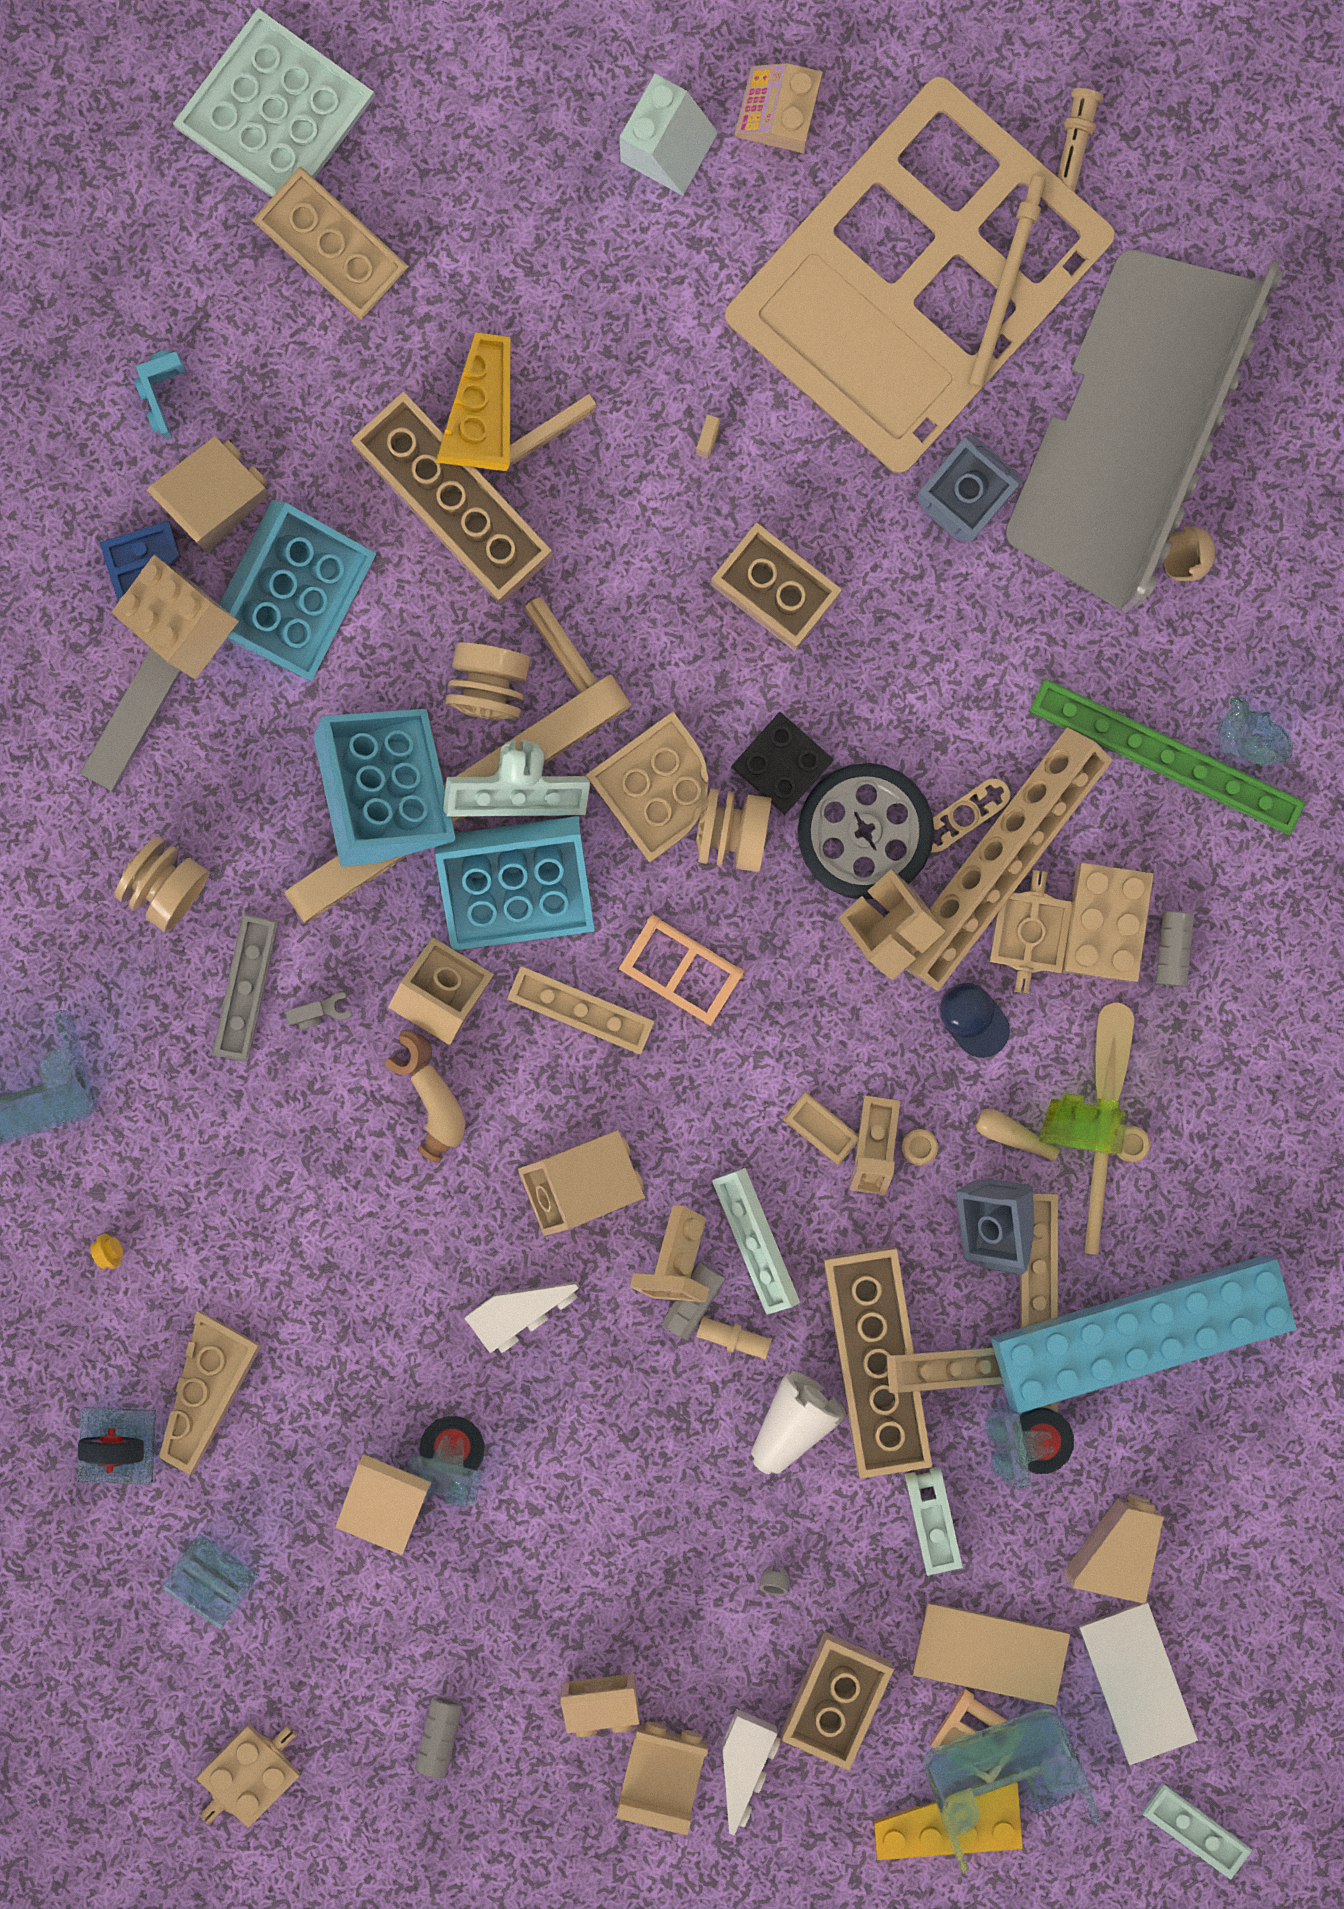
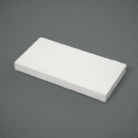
(1138, 1683)

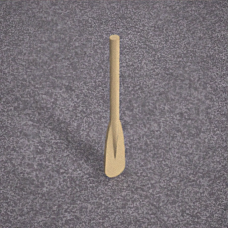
(1112, 1054)

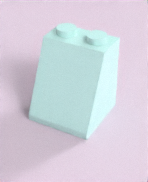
(667, 135)

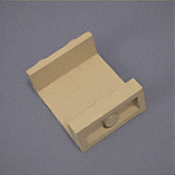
(662, 1778)

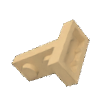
(875, 1146)
(676, 1260)

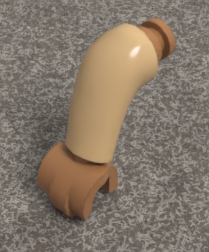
(445, 1116)

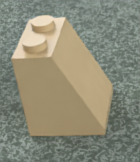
(210, 492)
(582, 1183)
(1119, 1552)

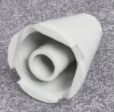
(794, 1422)

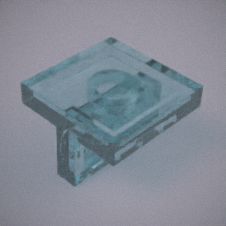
(210, 1581)

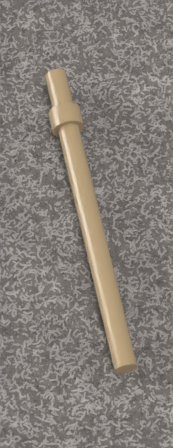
(1028, 215)

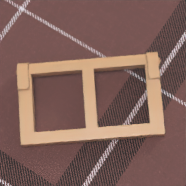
(695, 948)

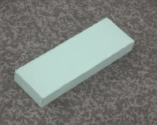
(1196, 1831)

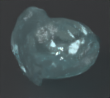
(1253, 735)

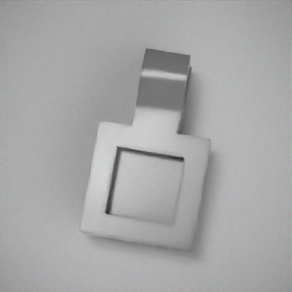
(309, 1014)

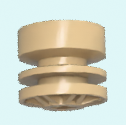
(487, 681)
(734, 830)
(155, 879)

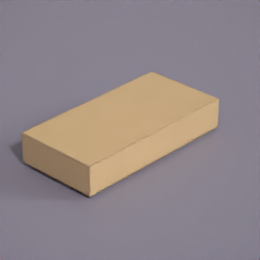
(821, 1128)

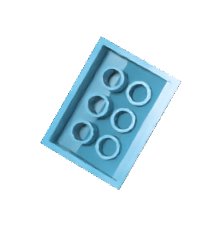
(294, 588)
(382, 785)
(515, 884)

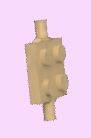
(1031, 932)
(248, 1775)

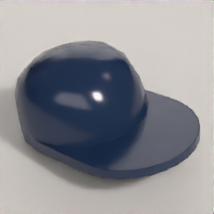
(974, 1020)

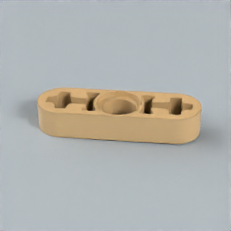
(991, 809)

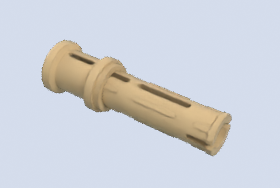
(1078, 128)

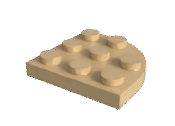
(655, 786)

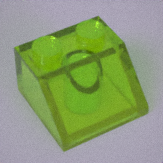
(1085, 1125)

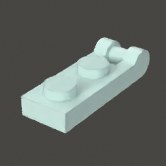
(933, 1522)

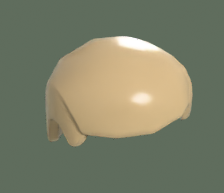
(1190, 554)

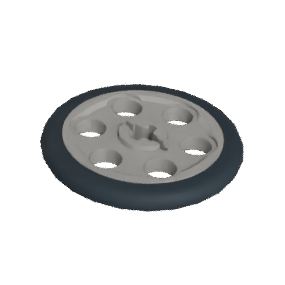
(842, 787)

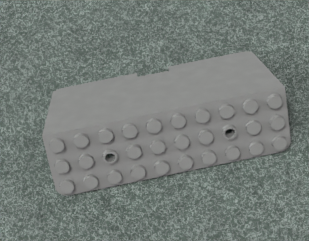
(1140, 424)

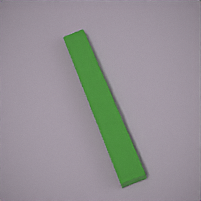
(1167, 757)

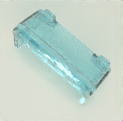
(63, 1096)
(999, 1758)

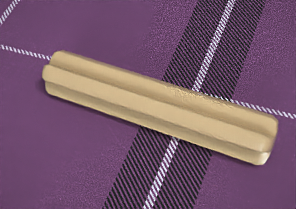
(560, 644)

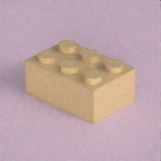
(775, 587)
(174, 617)
(1107, 922)
(836, 1700)

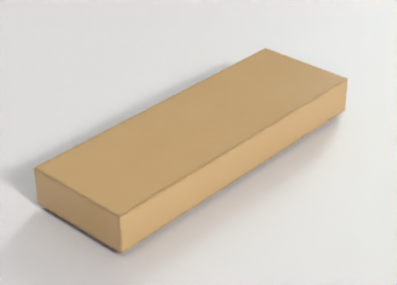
(551, 429)

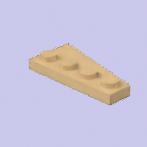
(210, 1380)

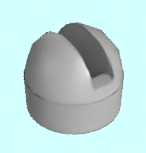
(775, 1582)

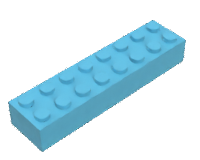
(1143, 1333)

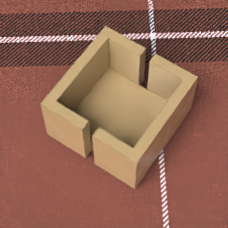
(893, 938)

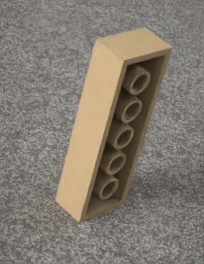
(452, 500)
(869, 1326)

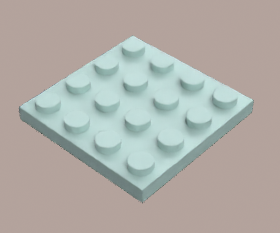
(273, 106)

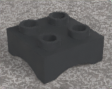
(782, 763)

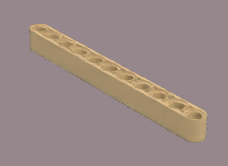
(552, 734)

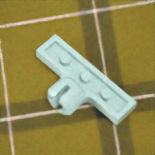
(517, 788)

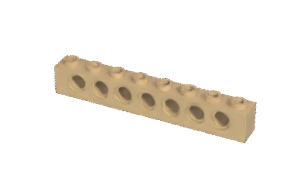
(1009, 852)

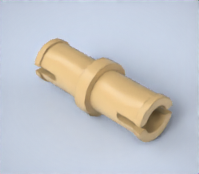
(734, 1338)

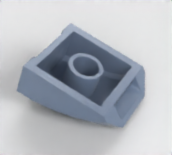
(968, 489)
(997, 1224)

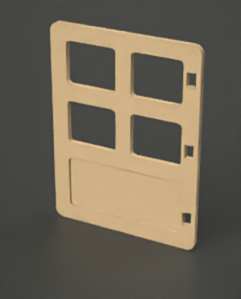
(861, 340)

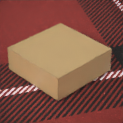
(708, 437)

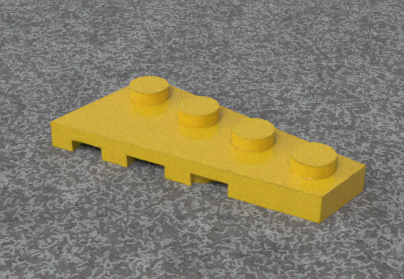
(480, 413)
(922, 1833)

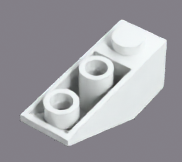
(510, 1312)
(745, 1751)

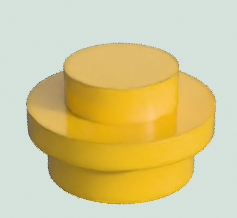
(107, 1252)

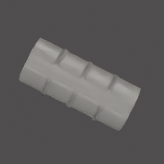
(1175, 948)
(685, 1315)
(438, 1737)

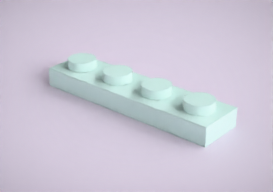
(756, 1241)

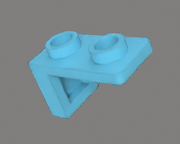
(159, 368)

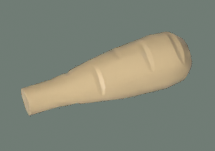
(1007, 1131)

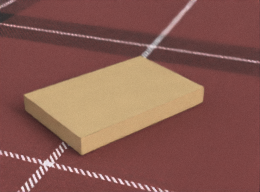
(382, 1504)

